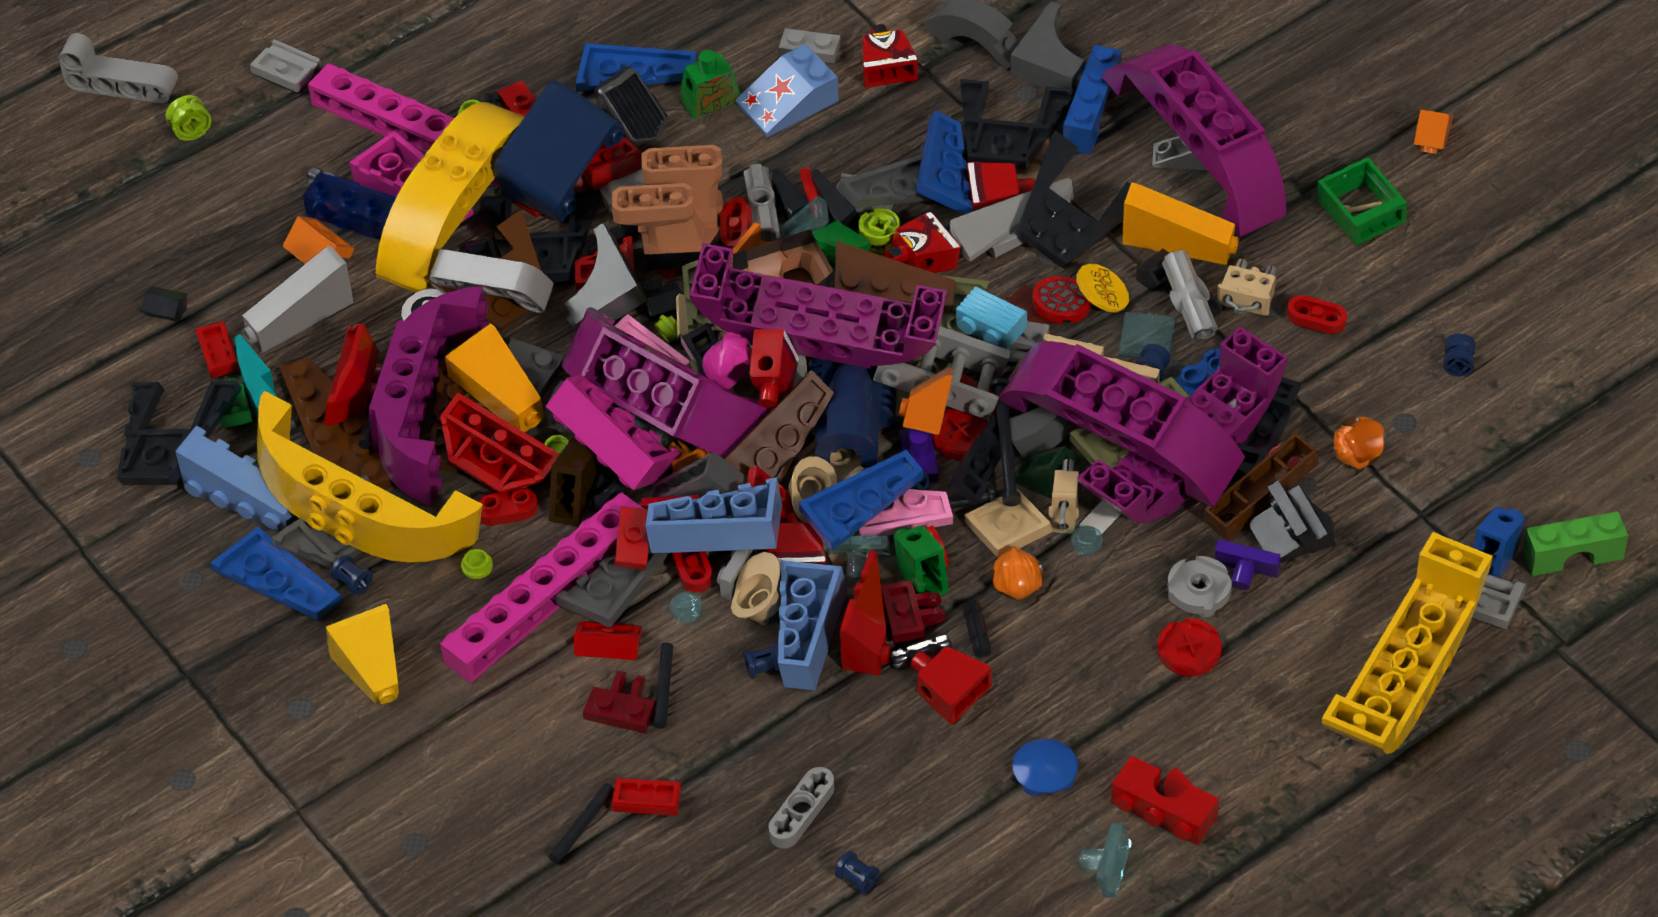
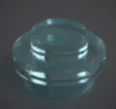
(1086, 540)
(685, 607)

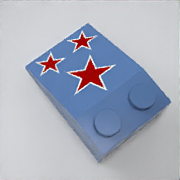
(789, 91)

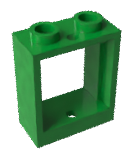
(1371, 222)

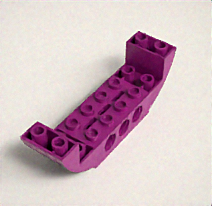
(1213, 128)
(817, 318)
(408, 383)
(660, 387)
(1231, 397)
(1128, 413)

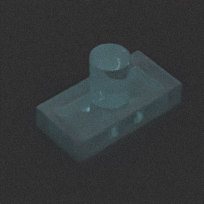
(811, 217)
(856, 550)
(1109, 861)

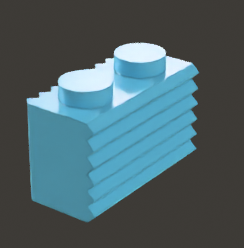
(991, 318)

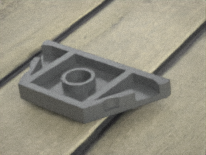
(313, 544)

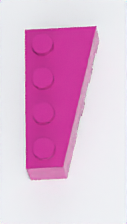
(387, 165)
(611, 433)

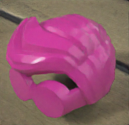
(728, 359)

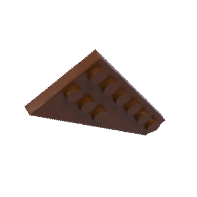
(336, 443)

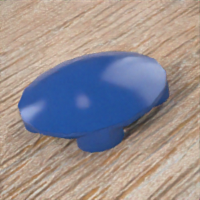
(1045, 766)

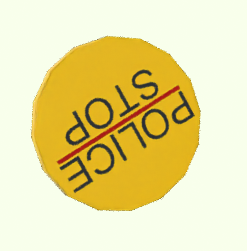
(1102, 288)

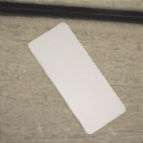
(1101, 517)

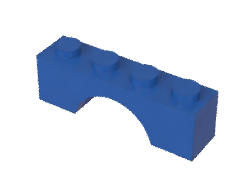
(1089, 100)

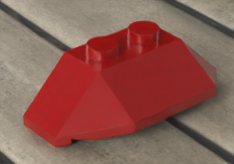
(354, 377)
(493, 448)

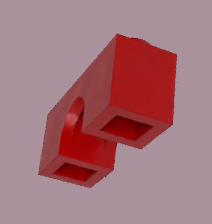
(1185, 816)

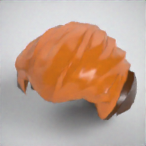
(1359, 442)
(1017, 574)

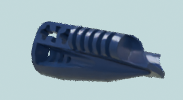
(853, 411)

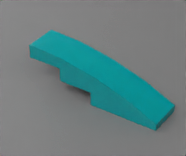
(254, 373)

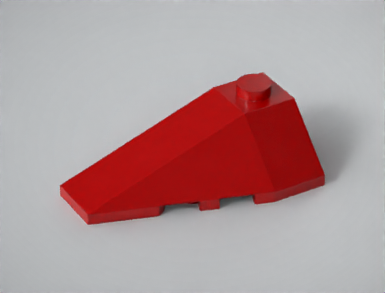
(864, 627)

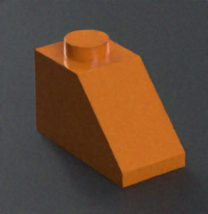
(1432, 130)
(927, 403)

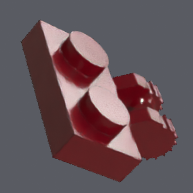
(903, 610)
(620, 709)

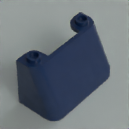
(554, 150)

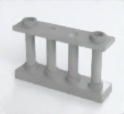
(961, 352)

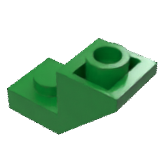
(239, 410)

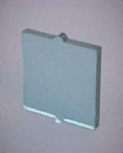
(1144, 330)

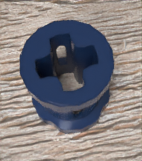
(351, 574)
(761, 660)
(850, 863)

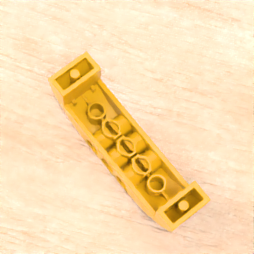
(442, 193)
(352, 507)
(1413, 648)

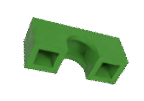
(1552, 544)

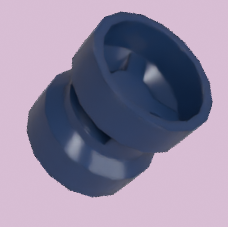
(1459, 355)

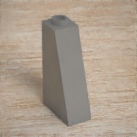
(300, 301)

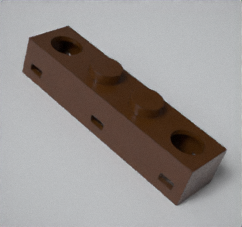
(1251, 493)

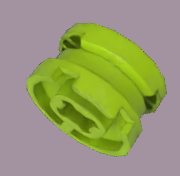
(188, 118)
(879, 228)

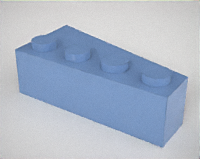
(229, 481)
(717, 521)
(808, 617)

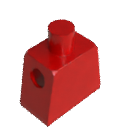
(951, 681)

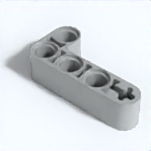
(113, 76)
(496, 276)

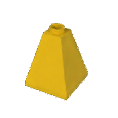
(366, 652)

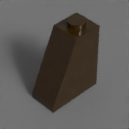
(572, 483)

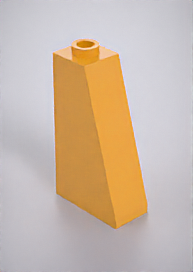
(1166, 223)
(495, 379)

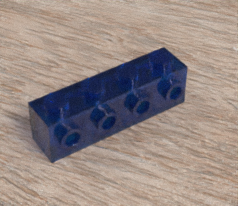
(348, 205)

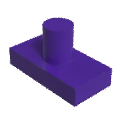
(921, 448)
(1247, 562)

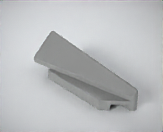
(995, 226)

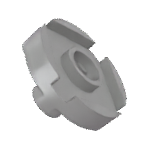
(1195, 600)

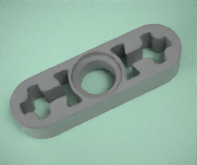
(801, 821)

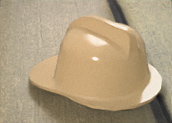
(809, 478)
(757, 589)

